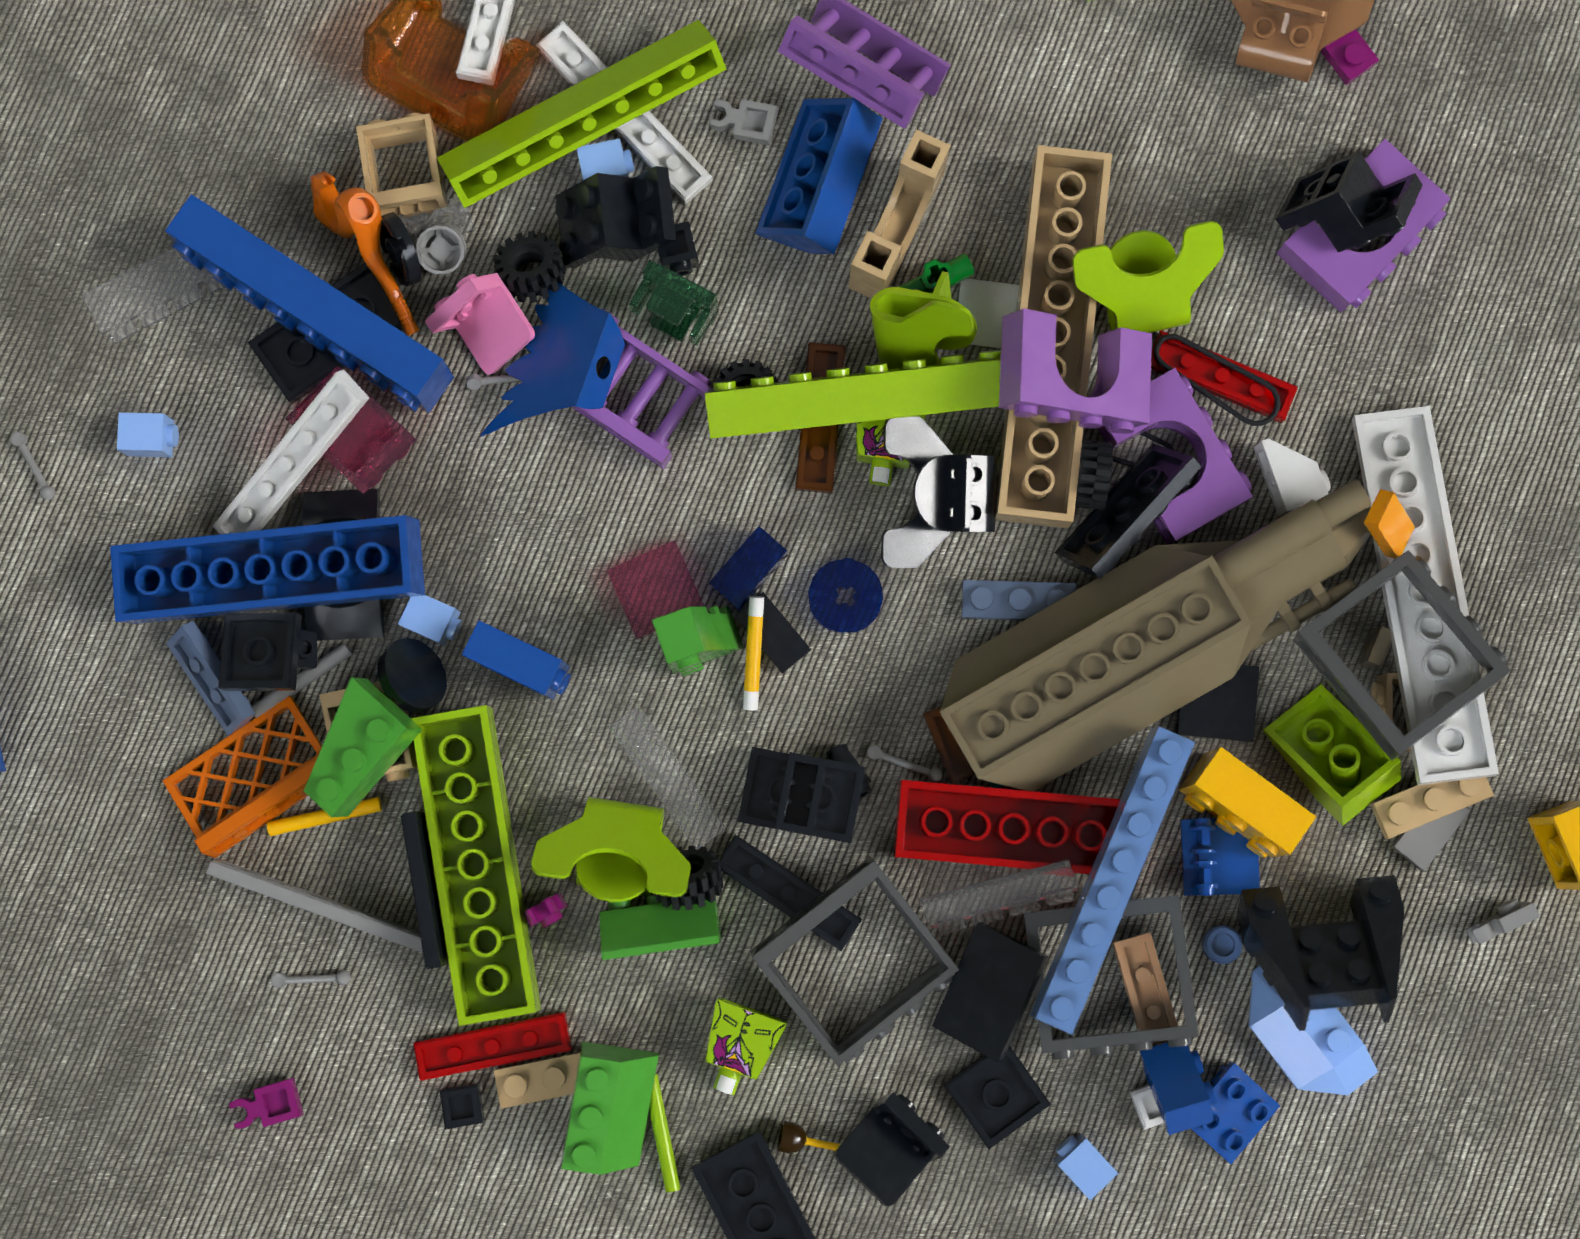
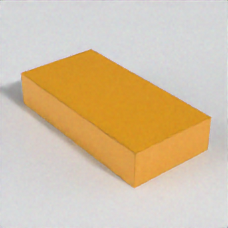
(1389, 524)

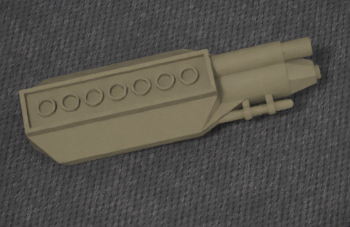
(1144, 641)

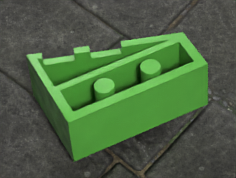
(696, 637)
(359, 748)

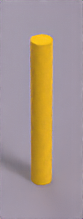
(320, 817)

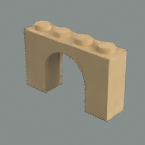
(916, 184)

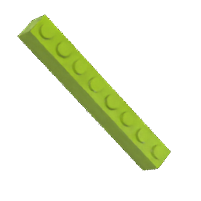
(582, 113)
(854, 397)

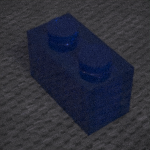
(748, 569)

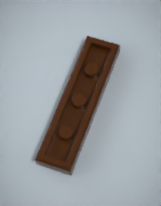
(819, 444)

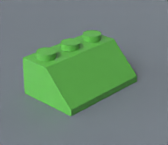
(655, 928)
(608, 1109)

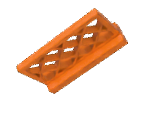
(260, 807)

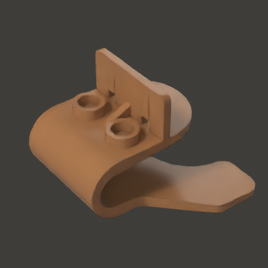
(1289, 34)

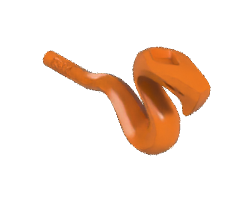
(359, 214)

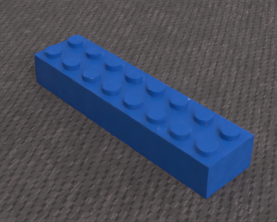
(309, 304)
(267, 570)

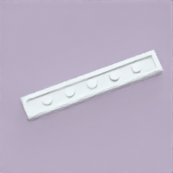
(644, 133)
(294, 456)

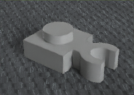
(751, 122)
(1509, 917)

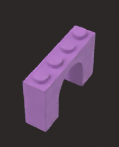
(1345, 275)
(1034, 386)
(1217, 483)

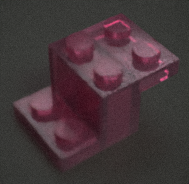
(366, 444)

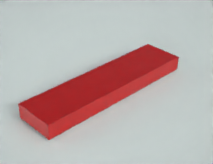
(1224, 381)
(492, 1046)

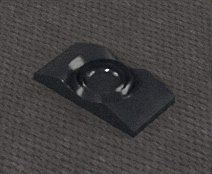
(353, 619)

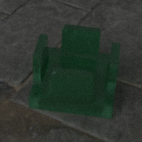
(675, 303)

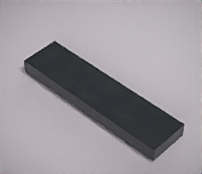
(783, 889)

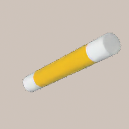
(753, 653)

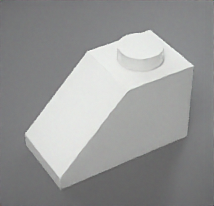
(1290, 476)

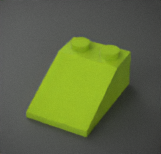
(1333, 754)

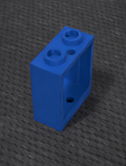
(517, 660)

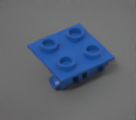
(1216, 860)
(1239, 1112)

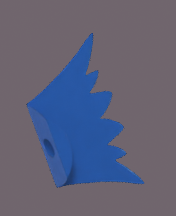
(563, 360)

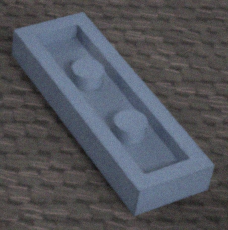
(1009, 598)
(203, 669)

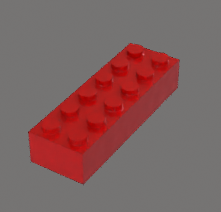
(999, 826)

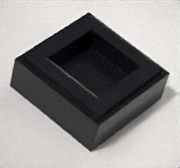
(462, 1106)

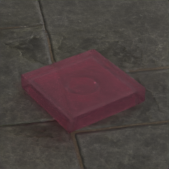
(654, 587)

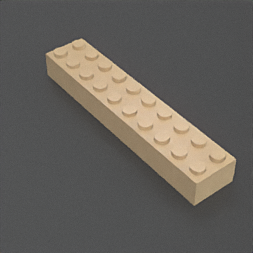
(1063, 216)

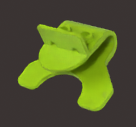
(1144, 278)
(918, 323)
(615, 851)

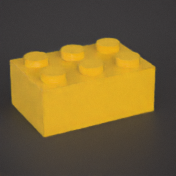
(1246, 804)

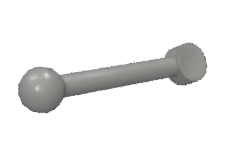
(475, 382)
(20, 440)
(874, 753)
(280, 979)

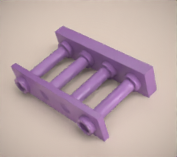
(855, 73)
(624, 423)

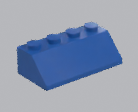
(819, 174)

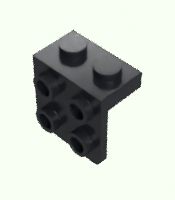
(890, 1148)

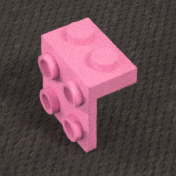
(485, 319)

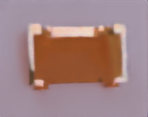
(414, 61)

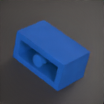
(1178, 1087)

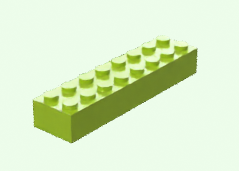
(475, 866)

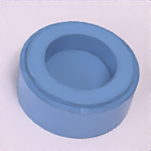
(1221, 944)

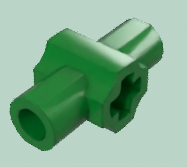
(958, 269)

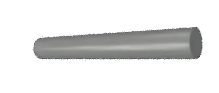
(304, 678)

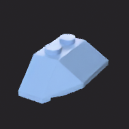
(1320, 1058)

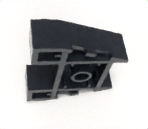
(1329, 961)

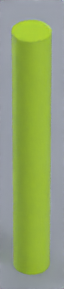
(663, 1139)

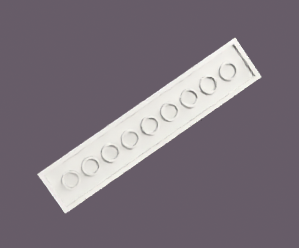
(1432, 664)

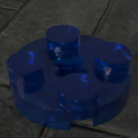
(845, 618)

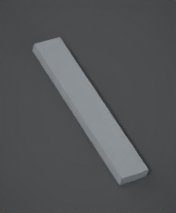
(315, 903)

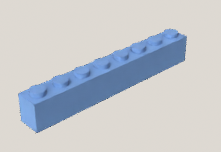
(1112, 879)

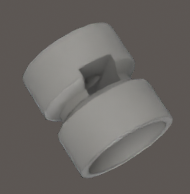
(441, 248)

